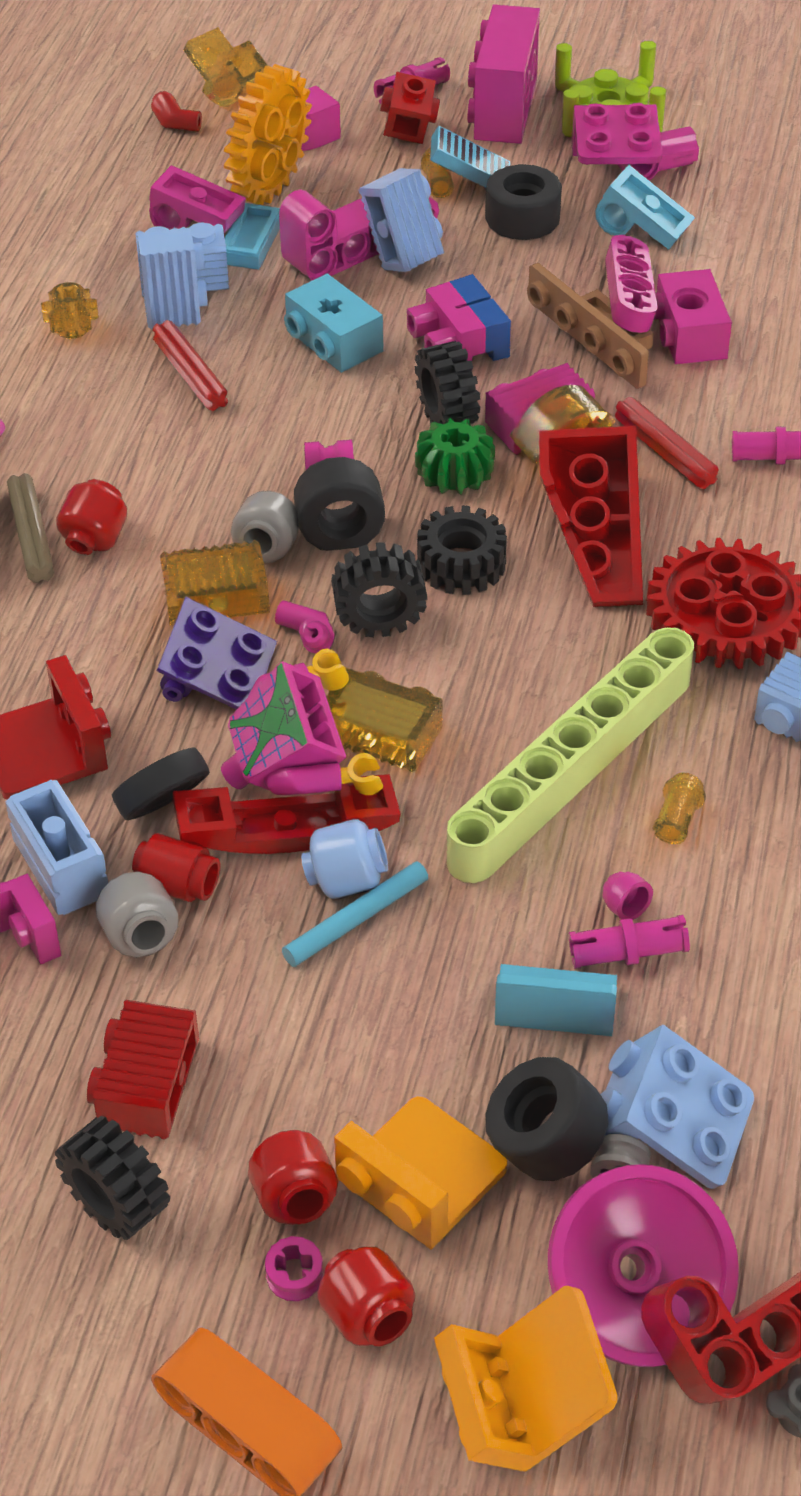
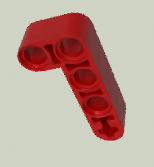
(730, 1338)

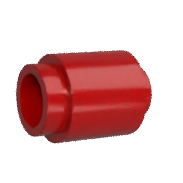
(180, 866)

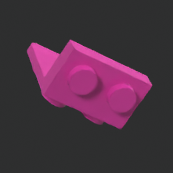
(616, 134)

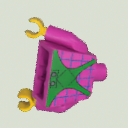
(289, 736)

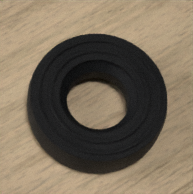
(155, 784)

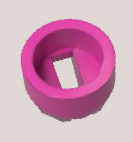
(627, 894)

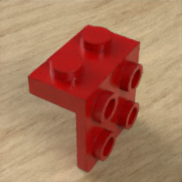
(53, 737)

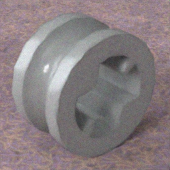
(619, 1151)

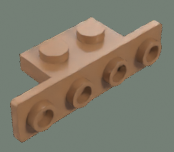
(591, 324)

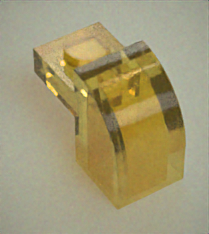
(224, 66)
(558, 409)

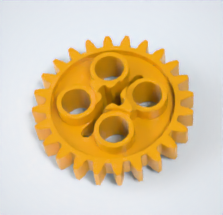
(267, 134)

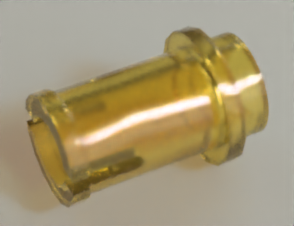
(437, 177)
(682, 797)

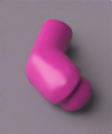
(312, 625)

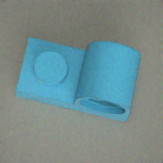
(638, 201)

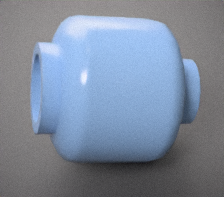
(345, 859)

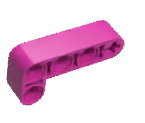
(324, 239)

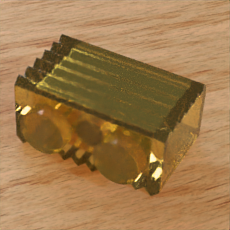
(220, 578)
(386, 718)

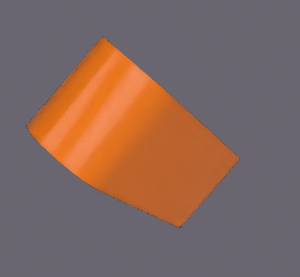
(247, 1413)

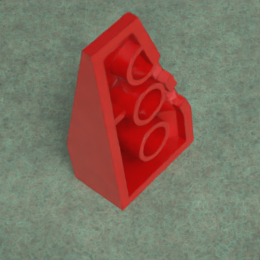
(596, 502)

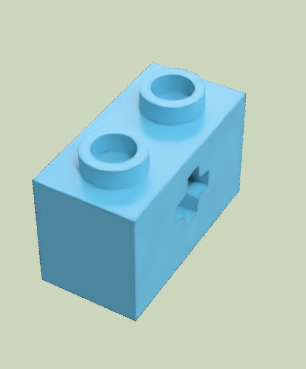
(334, 322)

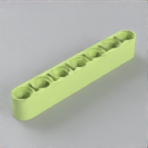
(568, 755)

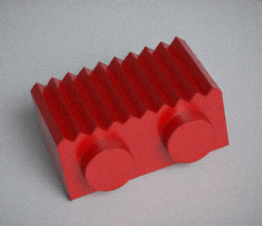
(144, 1067)

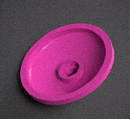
(661, 1225)

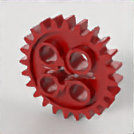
(728, 601)

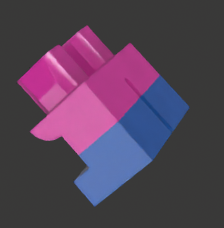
(463, 314)

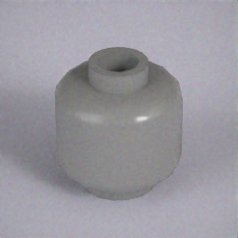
(268, 520)
(137, 914)

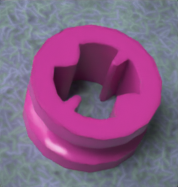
(309, 1257)

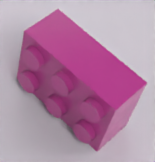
(504, 73)

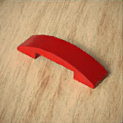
(276, 824)

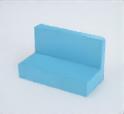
(555, 1000)

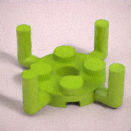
(606, 86)

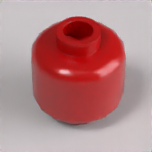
(91, 516)
(293, 1177)
(366, 1296)

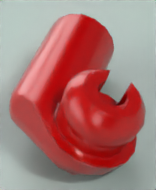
(172, 116)

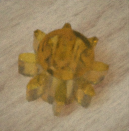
(69, 310)

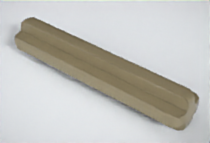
(30, 528)

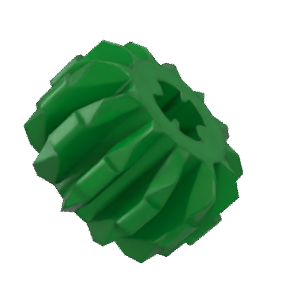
(455, 456)

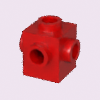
(409, 107)

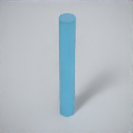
(354, 914)

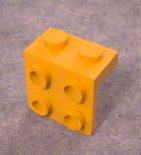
(419, 1169)
(529, 1385)

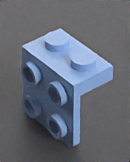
(678, 1104)

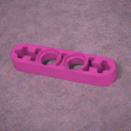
(630, 284)

